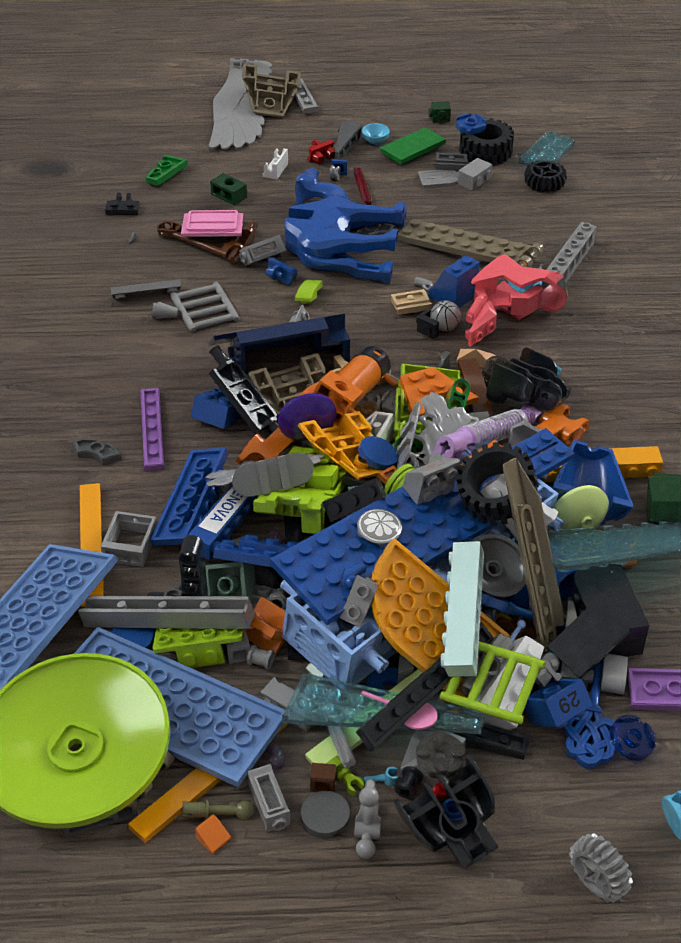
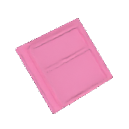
(212, 223)

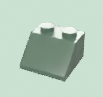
(230, 579)

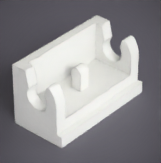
(277, 165)

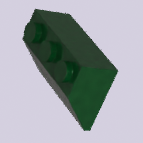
(664, 499)

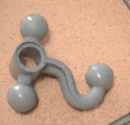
(367, 821)

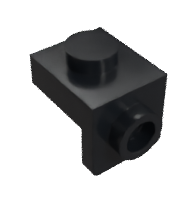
(427, 325)

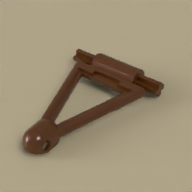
(231, 245)

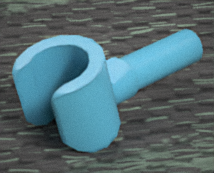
(387, 777)

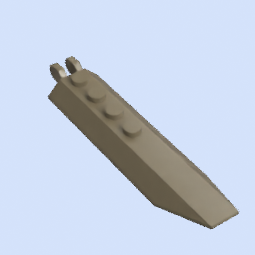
(534, 553)

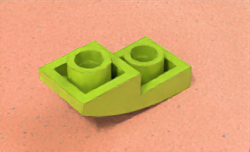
(308, 291)

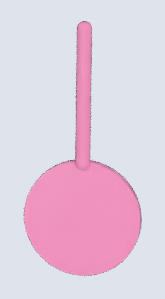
(422, 719)

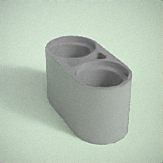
(614, 673)

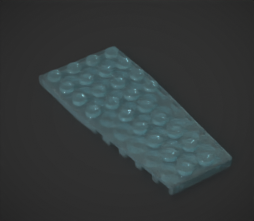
(592, 547)

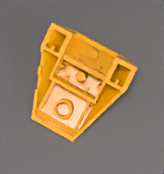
(342, 443)

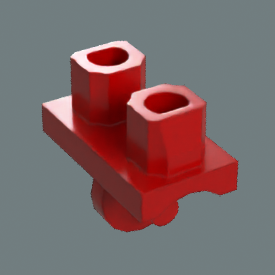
(320, 150)

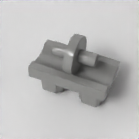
(548, 673)

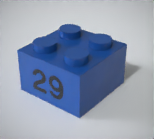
(557, 703)

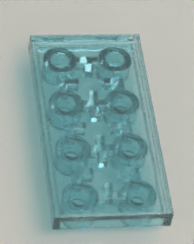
(548, 147)

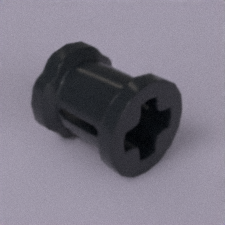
(409, 782)

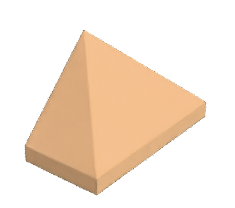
(481, 356)

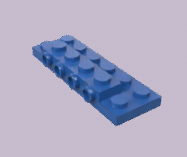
(190, 497)
(251, 550)

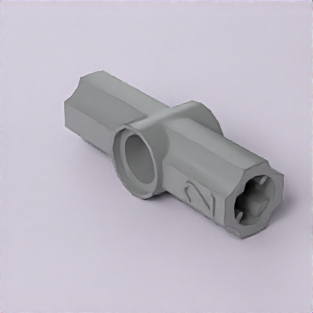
(499, 641)

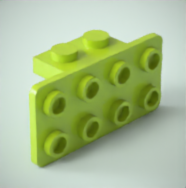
(196, 645)

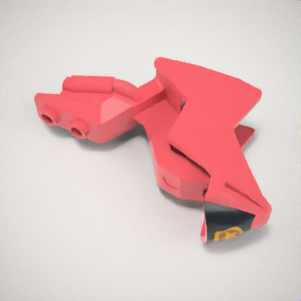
(490, 297)

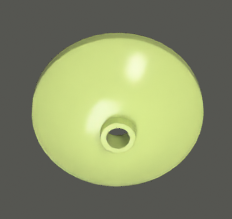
(582, 507)

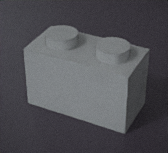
(474, 174)

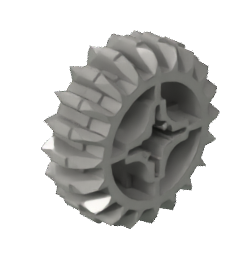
(601, 867)

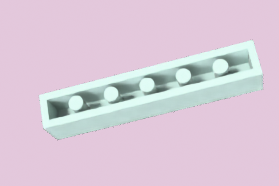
(464, 609)

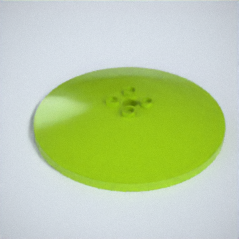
(86, 702)

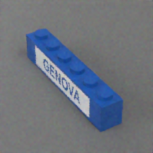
(223, 519)

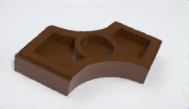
(510, 625)

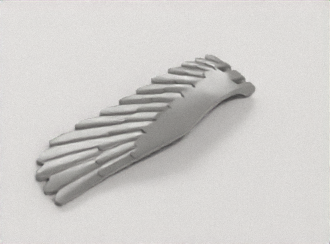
(232, 111)

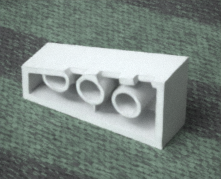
(523, 645)

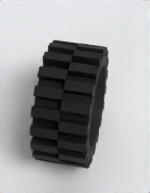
(490, 145)
(480, 468)

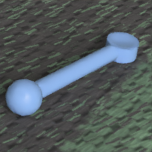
(520, 625)

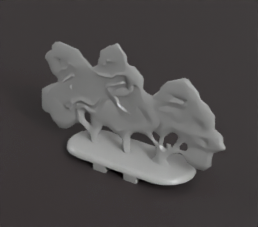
(443, 423)
(268, 474)

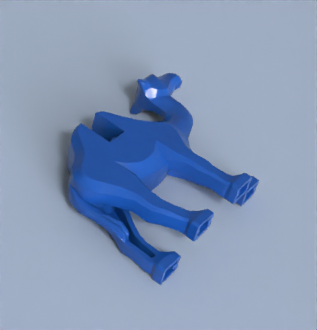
(321, 229)

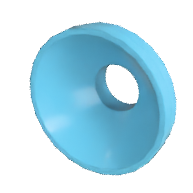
(375, 133)

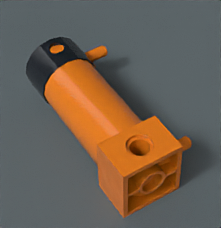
(356, 380)

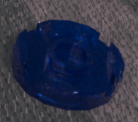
(632, 737)

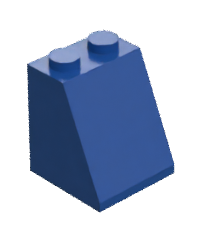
(456, 283)

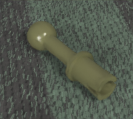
(243, 810)

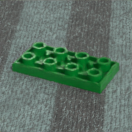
(412, 145)

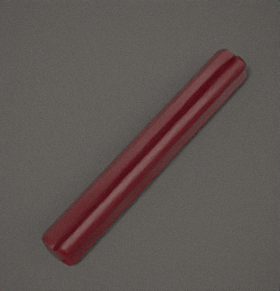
(362, 186)

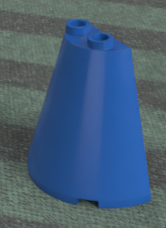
(599, 469)

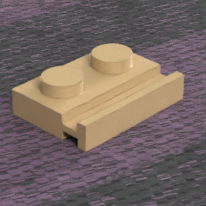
(411, 302)

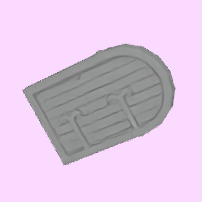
(438, 178)

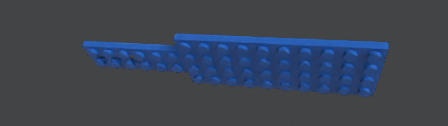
(428, 531)

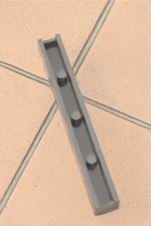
(168, 612)

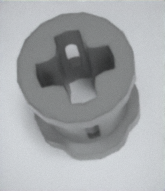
(260, 657)

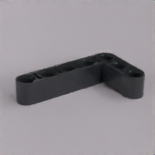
(191, 568)

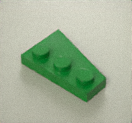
(166, 169)

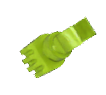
(346, 776)

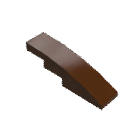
(472, 373)

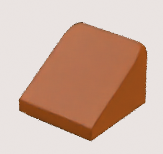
(212, 834)

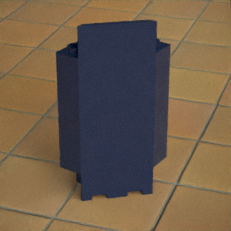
(321, 333)

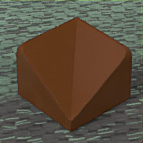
(322, 777)

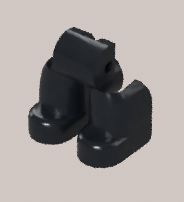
(528, 381)
(475, 804)

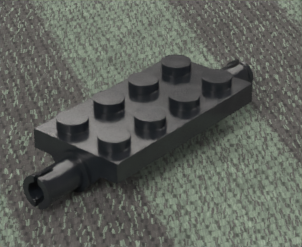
(242, 393)

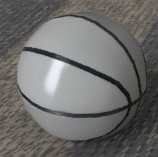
(447, 314)

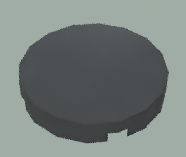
(325, 814)

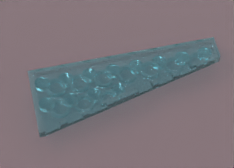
(340, 703)

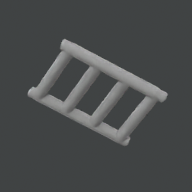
(221, 296)

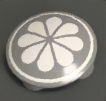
(379, 526)

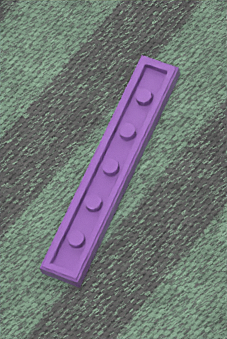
(152, 430)

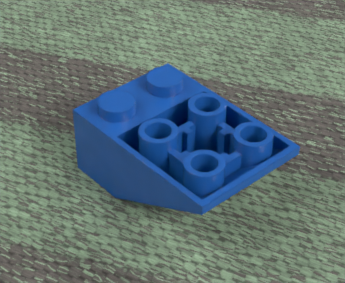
(214, 409)

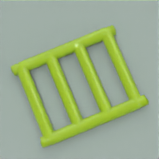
(493, 709)

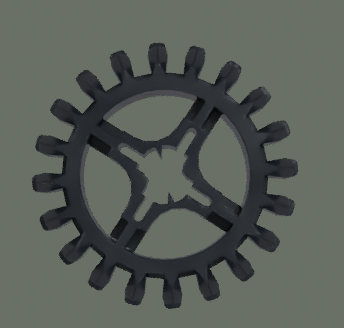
(545, 176)

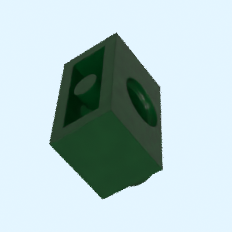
(228, 189)

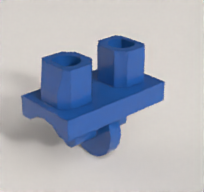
(279, 271)

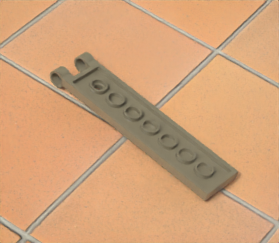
(467, 243)

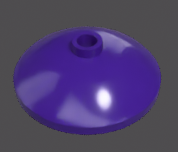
(304, 409)

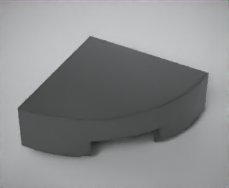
(445, 361)

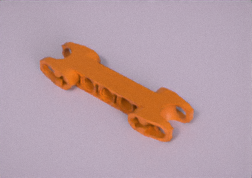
(558, 424)
(273, 446)

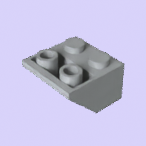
(431, 479)

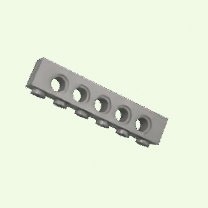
(573, 251)

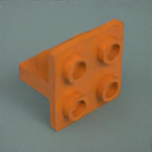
(267, 626)

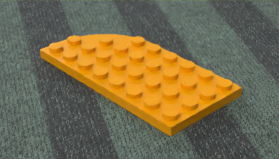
(412, 607)

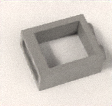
(127, 553)

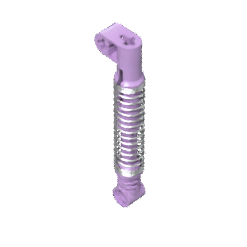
(484, 431)

